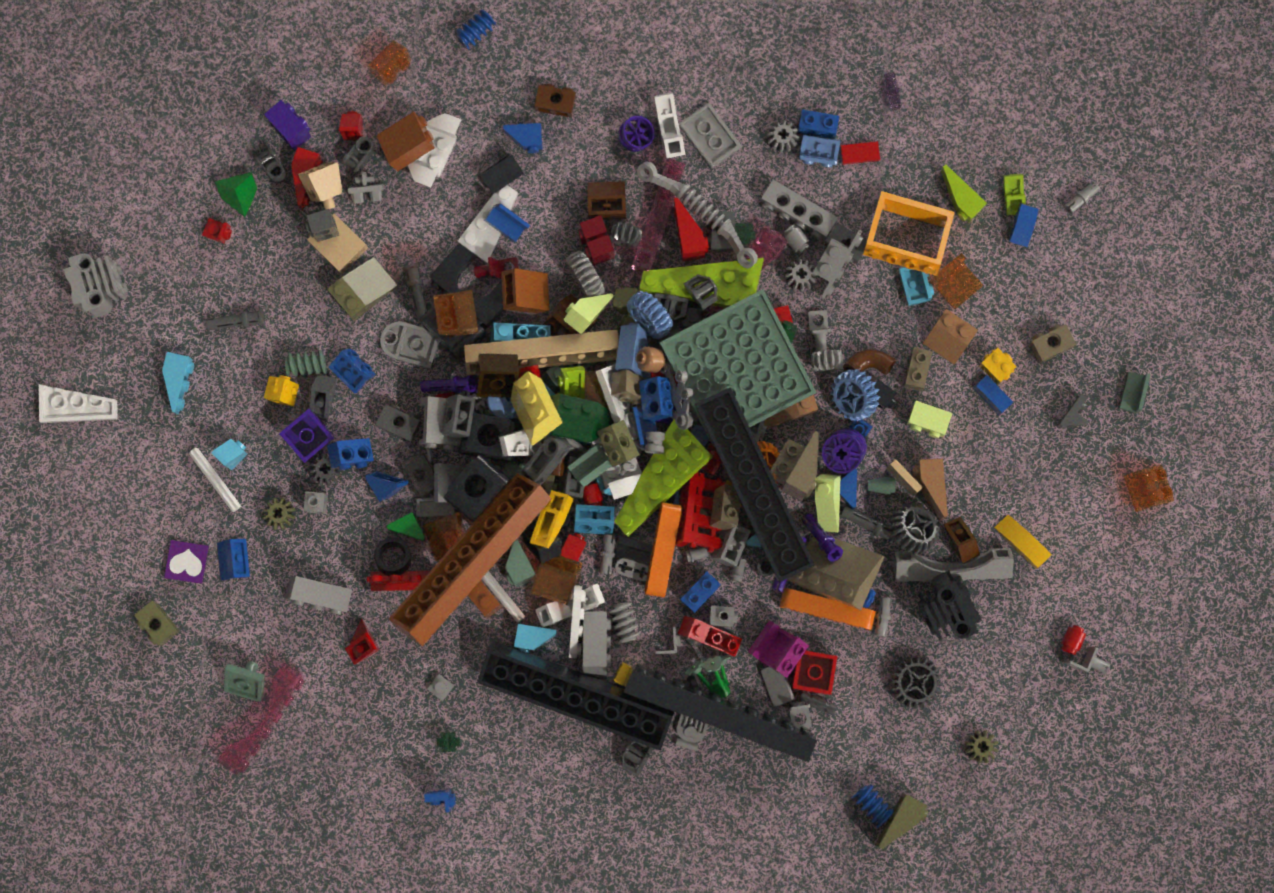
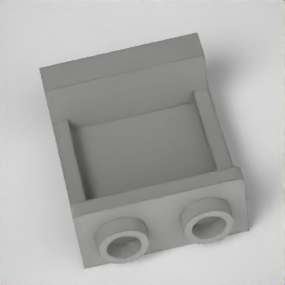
(433, 425)

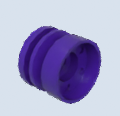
(852, 443)

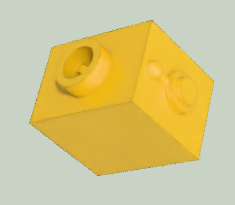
(998, 365)
(281, 390)

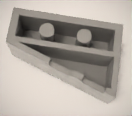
(318, 594)
(596, 644)

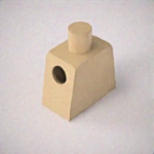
(322, 183)

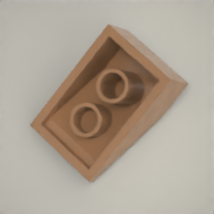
(803, 408)
(930, 476)

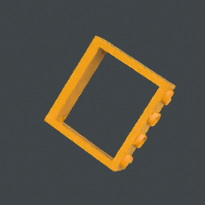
(917, 211)

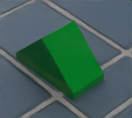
(407, 526)

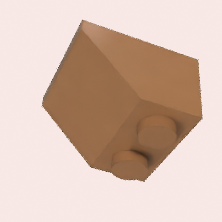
(950, 336)

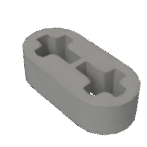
(635, 564)

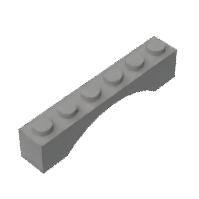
(992, 564)

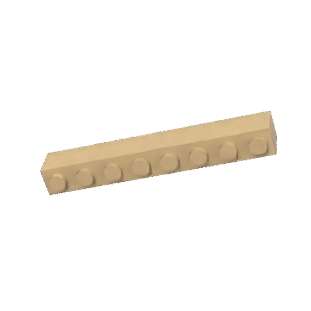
(550, 350)

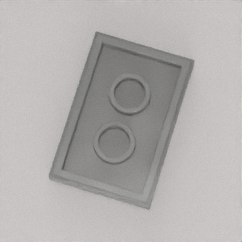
(710, 135)

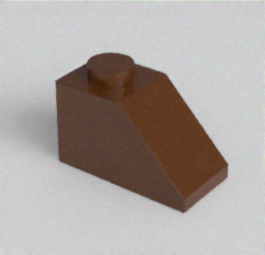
(962, 539)

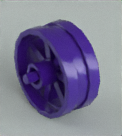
(636, 133)

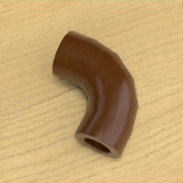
(870, 359)

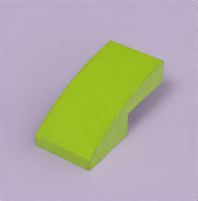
(1013, 192)

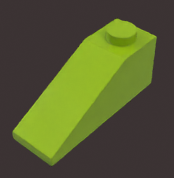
(963, 197)

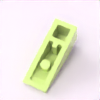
(586, 311)
(828, 501)

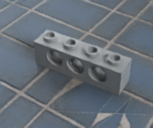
(810, 210)

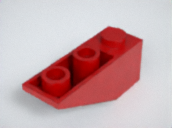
(303, 161)
(709, 636)

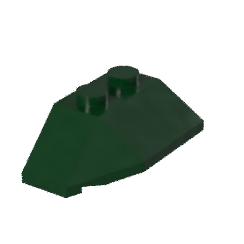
(580, 418)

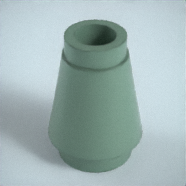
(882, 485)

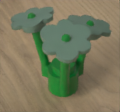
(714, 664)

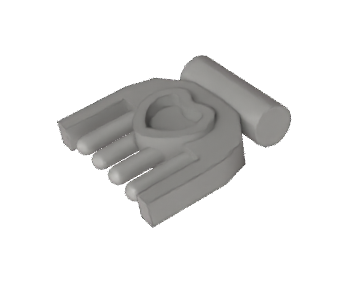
(690, 735)

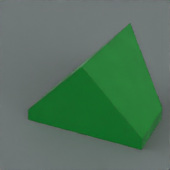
(238, 191)

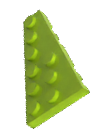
(730, 278)
(663, 477)

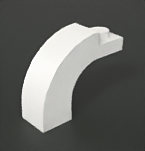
(668, 125)
(557, 612)

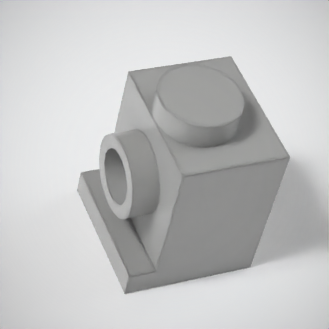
(715, 619)

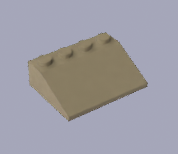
(801, 480)
(842, 580)

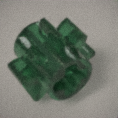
(448, 742)

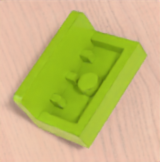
(572, 381)

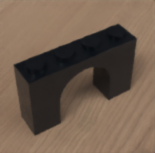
(447, 277)

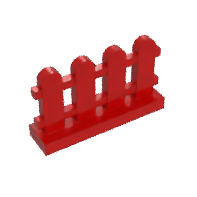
(690, 519)
(405, 582)

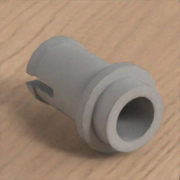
(696, 553)
(737, 572)

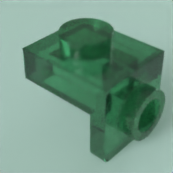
(745, 233)

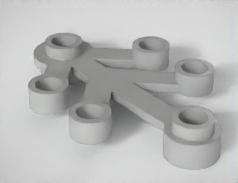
(682, 417)

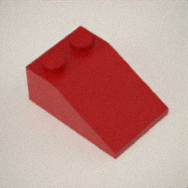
(691, 238)

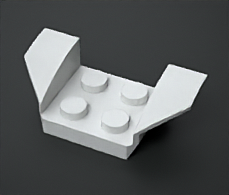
(431, 165)
(618, 485)

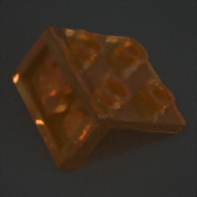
(956, 282)

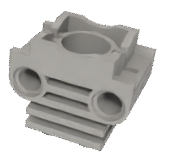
(95, 283)

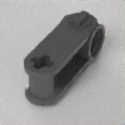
(546, 459)

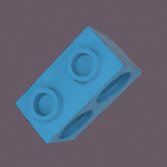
(594, 519)

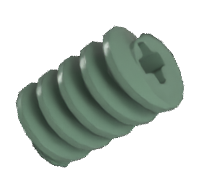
(304, 363)

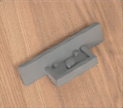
(833, 260)

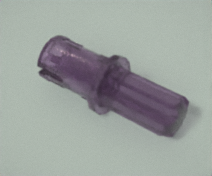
(893, 91)

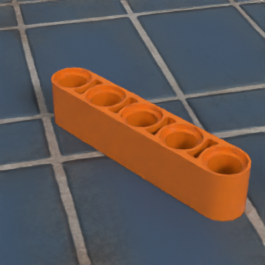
(662, 549)
(826, 608)

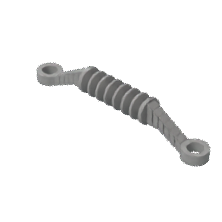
(681, 190)

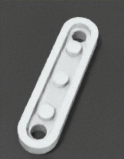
(576, 629)

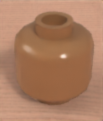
(650, 359)

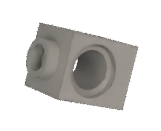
(315, 502)

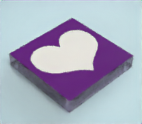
(187, 562)

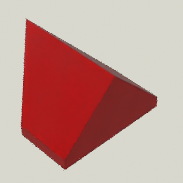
(362, 644)

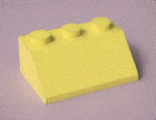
(534, 407)

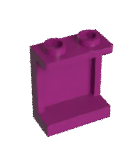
(778, 649)

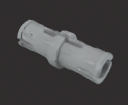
(1082, 197)
(607, 554)
(883, 617)

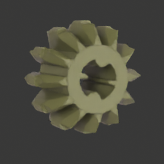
(272, 515)
(976, 751)

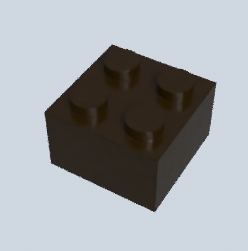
(496, 374)

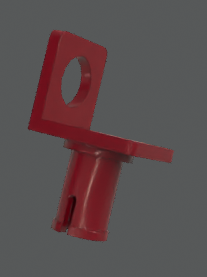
(494, 267)

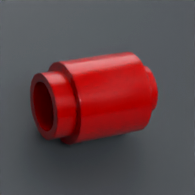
(592, 495)
(1073, 639)

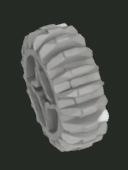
(585, 274)

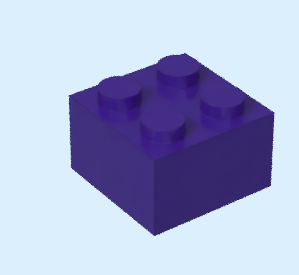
(287, 125)
(307, 435)

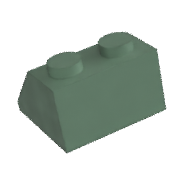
(519, 566)

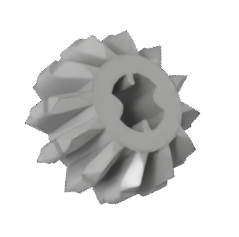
(790, 136)
(792, 272)
(827, 360)

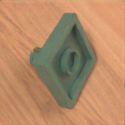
(244, 682)

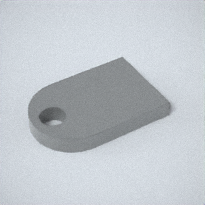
(411, 344)

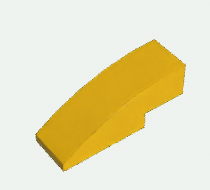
(551, 519)
(1023, 541)

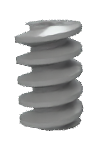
(624, 622)

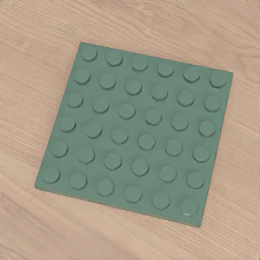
(743, 351)

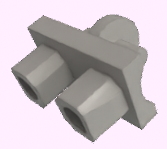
(374, 189)

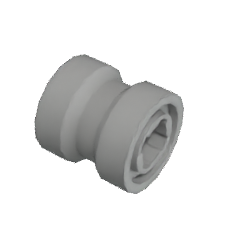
(654, 442)

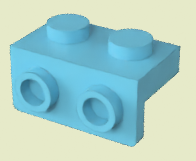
(915, 286)

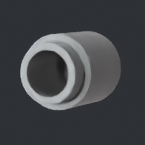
(796, 239)

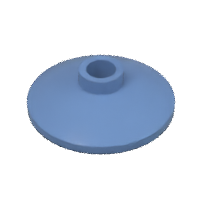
(501, 407)

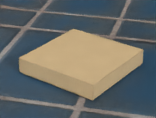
(904, 477)

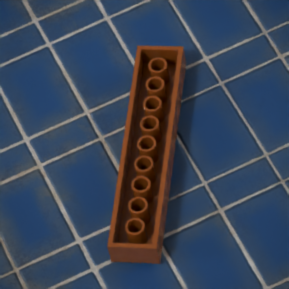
(469, 559)

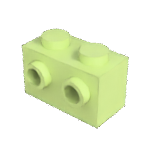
(929, 419)

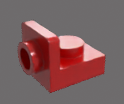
(217, 231)

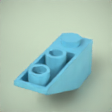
(509, 331)
(176, 373)

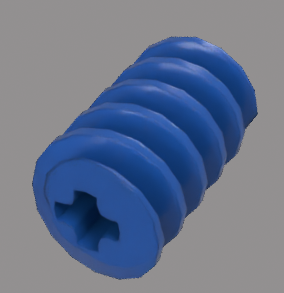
(475, 28)
(873, 805)

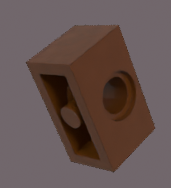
(563, 108)

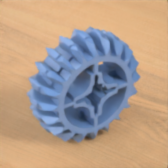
(649, 314)
(855, 406)

